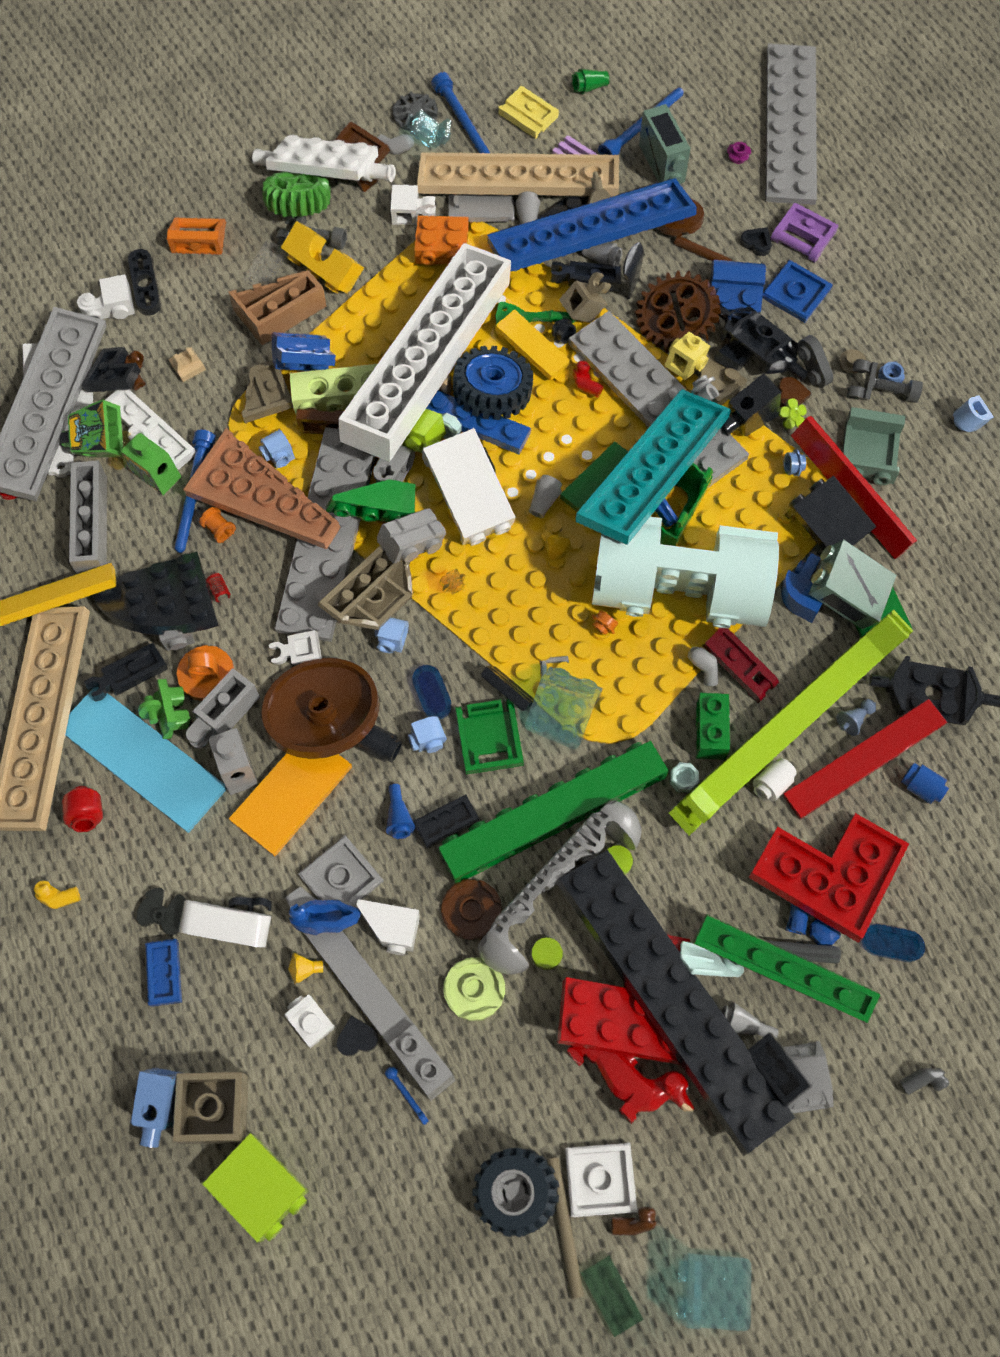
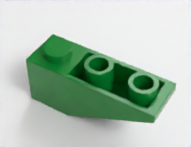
(375, 502)

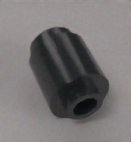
(381, 744)

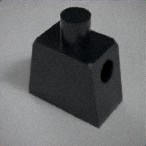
(753, 407)

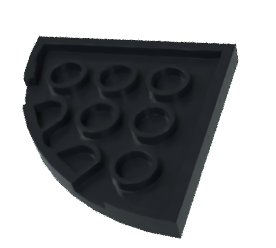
(161, 598)

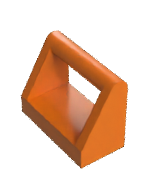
(196, 241)

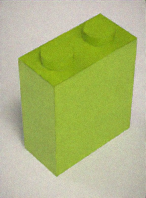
(256, 1189)

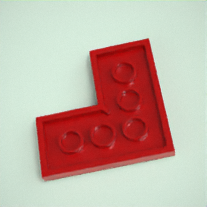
(837, 888)
(610, 1020)

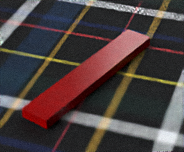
(831, 462)
(864, 759)

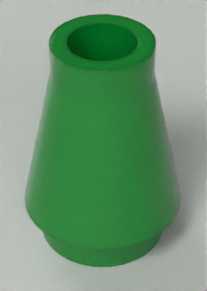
(589, 80)

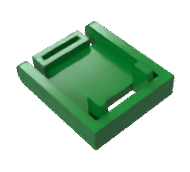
(489, 732)

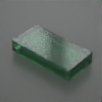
(611, 1296)

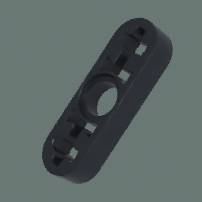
(146, 273)

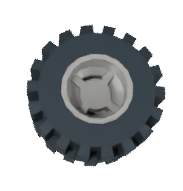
(516, 1192)

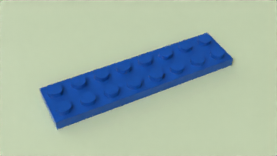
(592, 224)

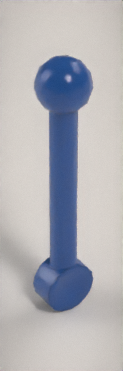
(391, 1073)

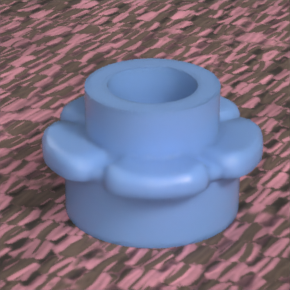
(894, 369)
(794, 463)

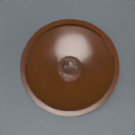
(320, 708)

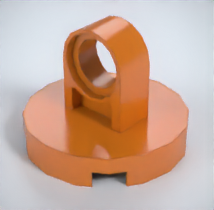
(202, 670)

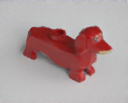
(632, 1087)

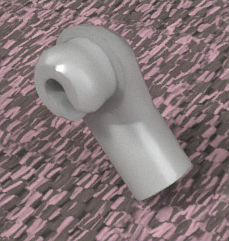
(398, 144)
(707, 663)

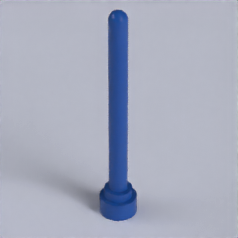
(443, 84)
(613, 146)
(203, 442)

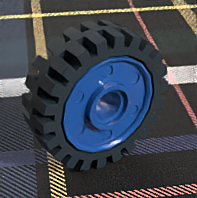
(492, 382)

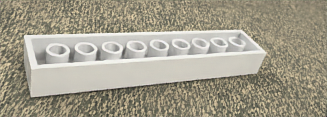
(424, 353)

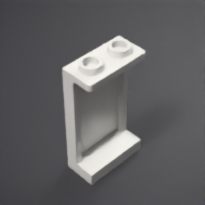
(469, 487)

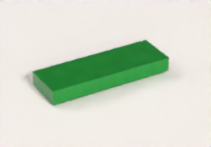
(588, 481)

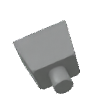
(233, 758)

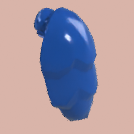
(323, 916)

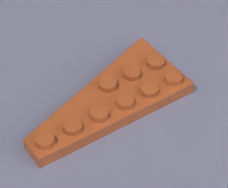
(253, 489)

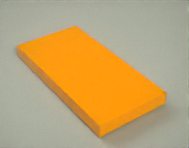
(288, 798)

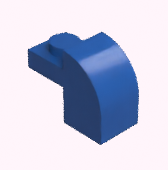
(796, 590)

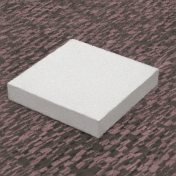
(601, 1180)

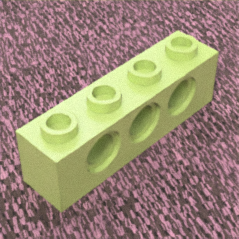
(330, 383)

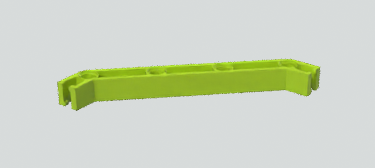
(789, 722)

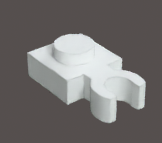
(300, 648)

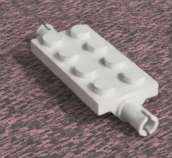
(325, 159)

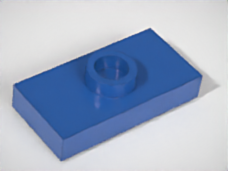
(163, 973)

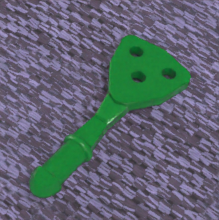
(547, 316)

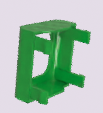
(695, 484)

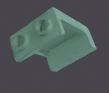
(873, 443)

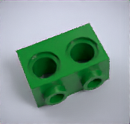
(712, 726)

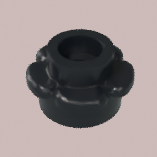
(563, 330)

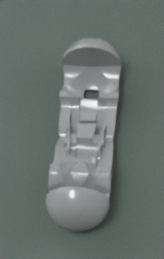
(585, 844)

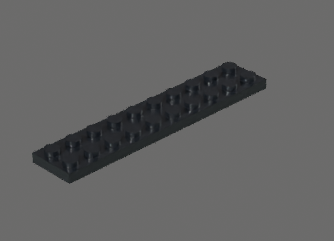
(675, 1002)

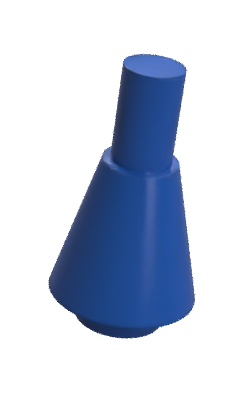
(399, 820)

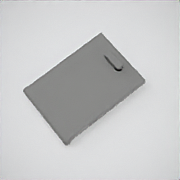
(482, 207)

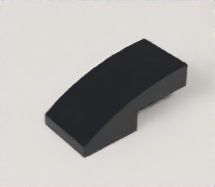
(733, 355)

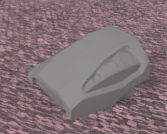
(813, 1064)

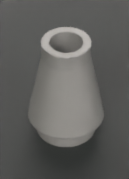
(527, 206)
(604, 254)
(545, 494)

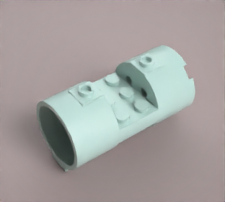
(735, 576)

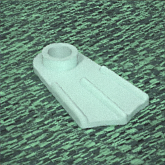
(704, 962)

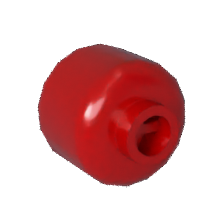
(82, 809)

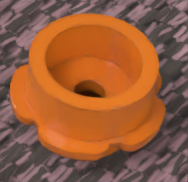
(604, 623)

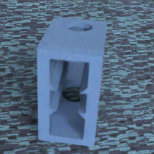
(157, 1089)

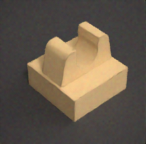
(187, 364)

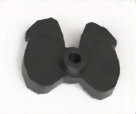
(152, 911)

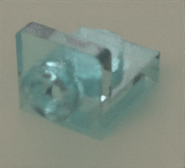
(430, 131)

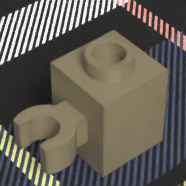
(584, 300)

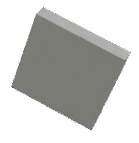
(341, 874)

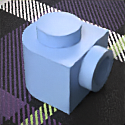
(968, 419)
(277, 449)
(392, 635)
(427, 735)

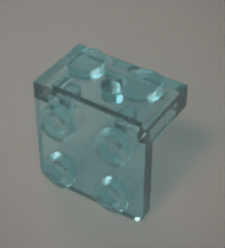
(562, 707)
(715, 1292)

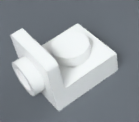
(308, 1020)

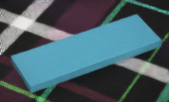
(144, 759)

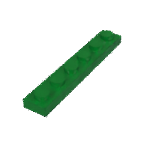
(786, 968)

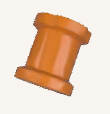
(217, 524)

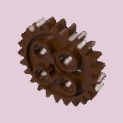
(702, 304)

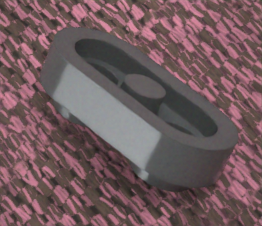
(815, 361)

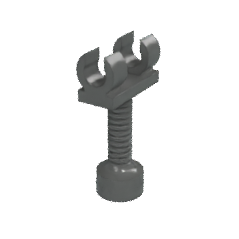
(336, 237)
(911, 391)

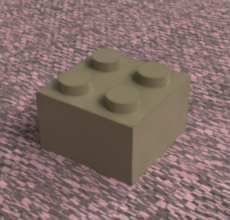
(210, 1108)

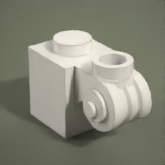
(113, 302)

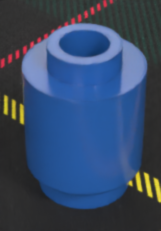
(925, 783)

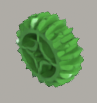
(296, 194)

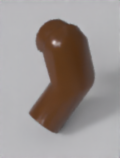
(138, 358)
(635, 1226)

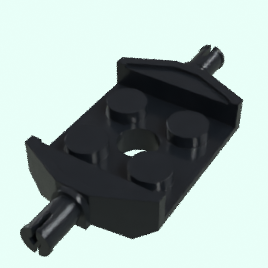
(774, 349)
(958, 690)

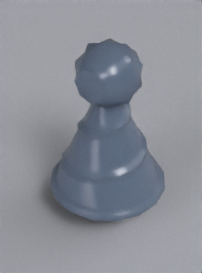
(853, 719)

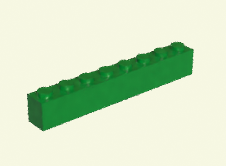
(552, 812)

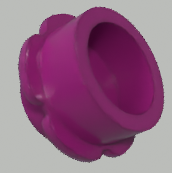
(738, 152)

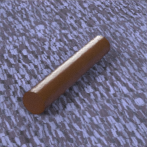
(699, 249)

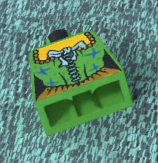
(95, 431)
(144, 458)

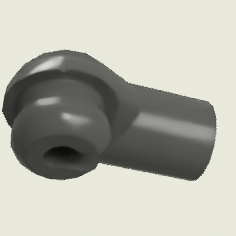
(923, 1077)

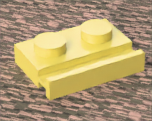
(528, 112)

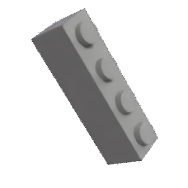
(88, 516)

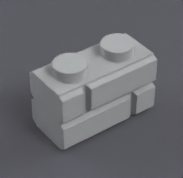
(411, 536)

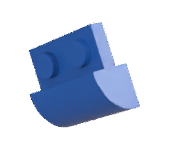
(738, 284)
(301, 352)

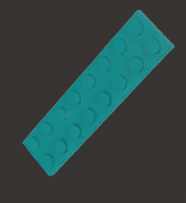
(652, 467)

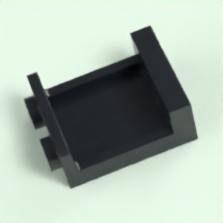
(830, 514)

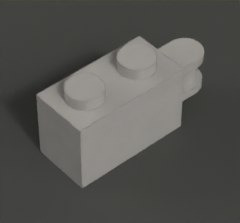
(222, 708)

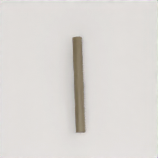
(566, 1235)

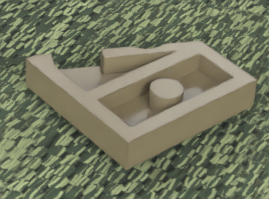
(727, 381)
(266, 392)

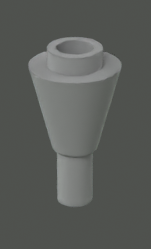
(746, 1023)

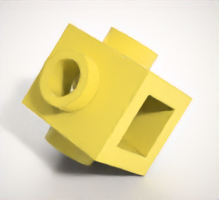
(687, 355)

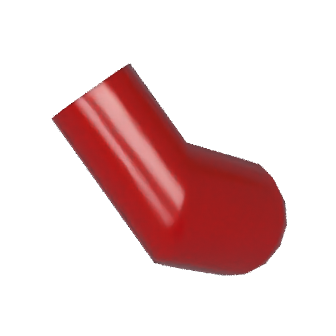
(583, 379)

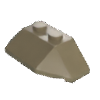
(370, 592)

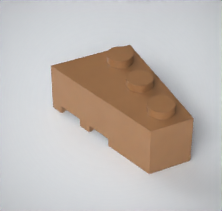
(278, 304)

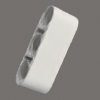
(224, 923)

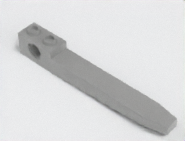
(380, 1007)

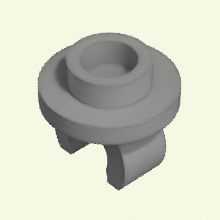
(705, 388)

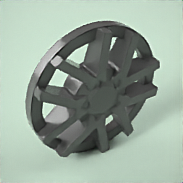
(408, 110)

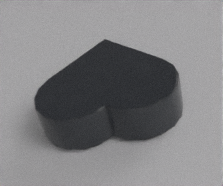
(757, 240)
(356, 1037)

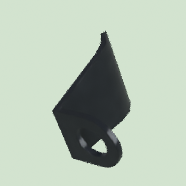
(632, 266)

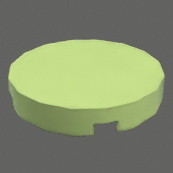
(474, 1000)

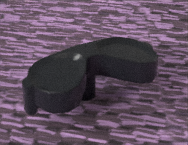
(250, 902)

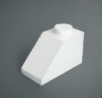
(391, 924)

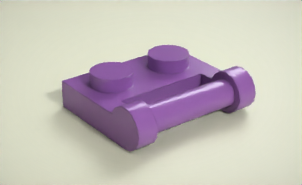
(808, 226)

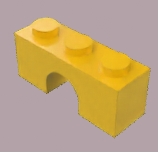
(337, 270)

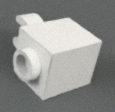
(407, 205)

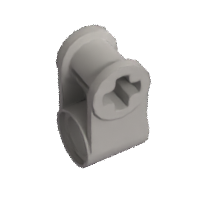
(397, 467)

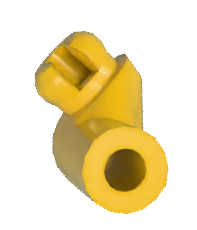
(53, 897)

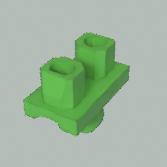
(160, 708)

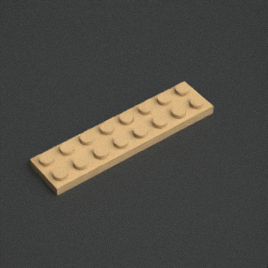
(516, 173)
(40, 717)

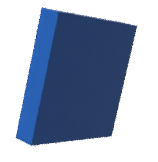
(797, 291)

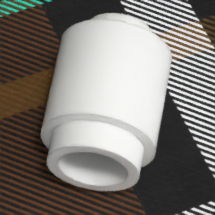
(774, 780)

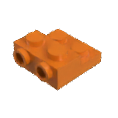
(439, 238)

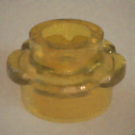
(452, 581)

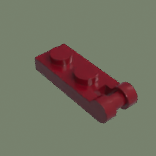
(741, 663)

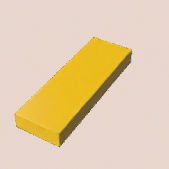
(532, 345)

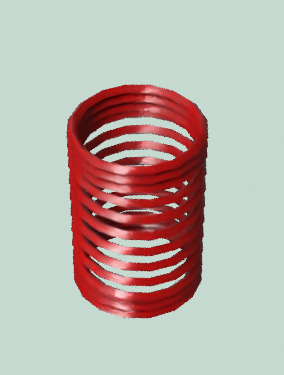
(226, 591)

